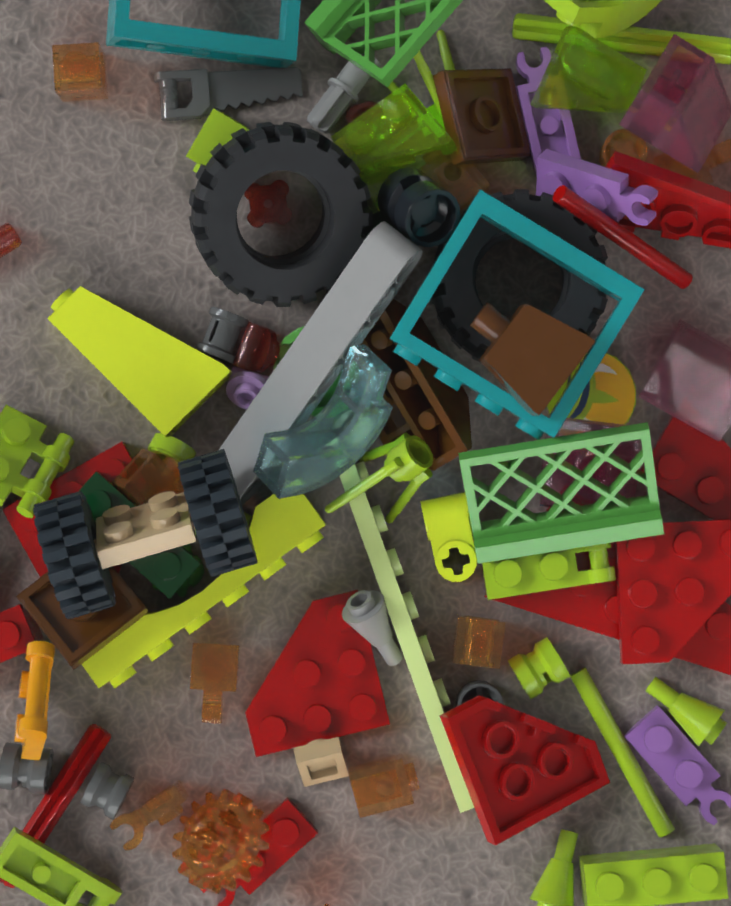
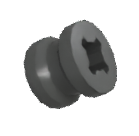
(107, 790)

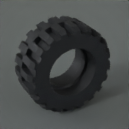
(243, 162)
(457, 295)

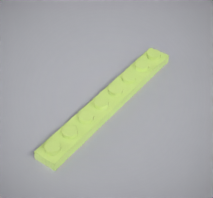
(401, 611)

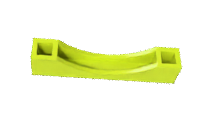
(275, 531)

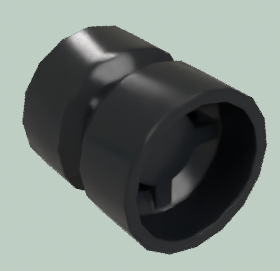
(418, 207)

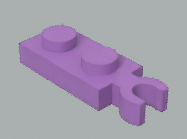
(544, 127)
(596, 184)
(676, 761)

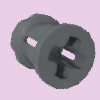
(222, 334)

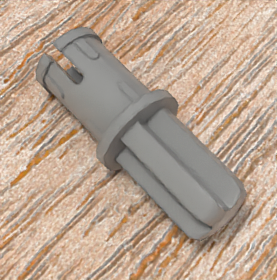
(340, 94)

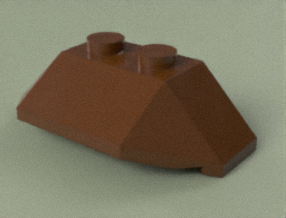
(419, 400)

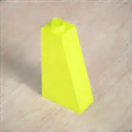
(144, 363)

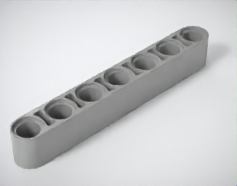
(322, 348)

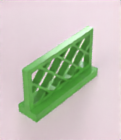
(331, 15)
(565, 523)

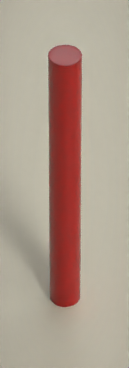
(622, 237)

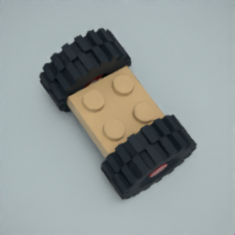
(83, 549)

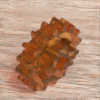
(219, 845)

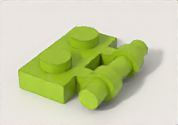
(19, 443)

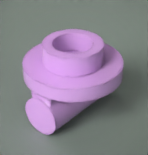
(244, 386)

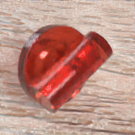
(257, 349)

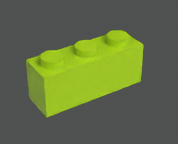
(654, 876)

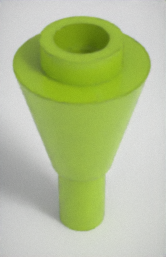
(695, 716)
(557, 880)

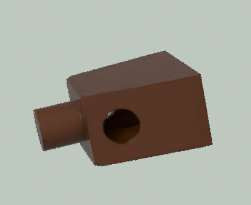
(530, 353)

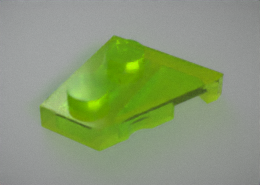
(588, 76)
(393, 133)

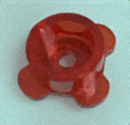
(277, 212)

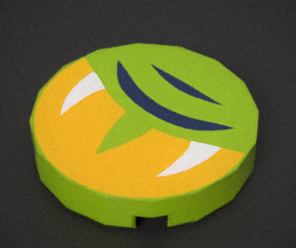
(607, 396)

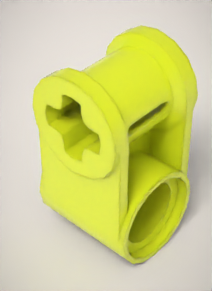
(447, 529)

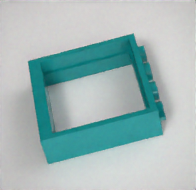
(206, 43)
(554, 249)

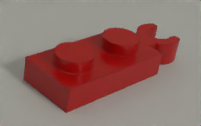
(287, 835)

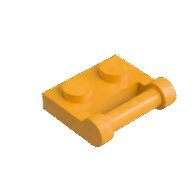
(35, 688)

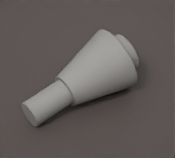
(369, 617)

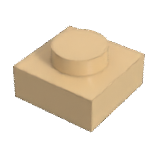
(321, 761)

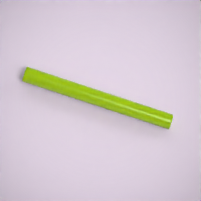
(622, 752)

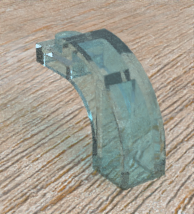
(336, 438)

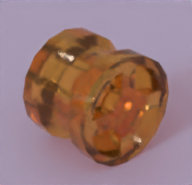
(623, 142)

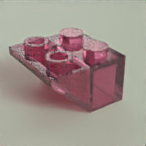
(681, 105)

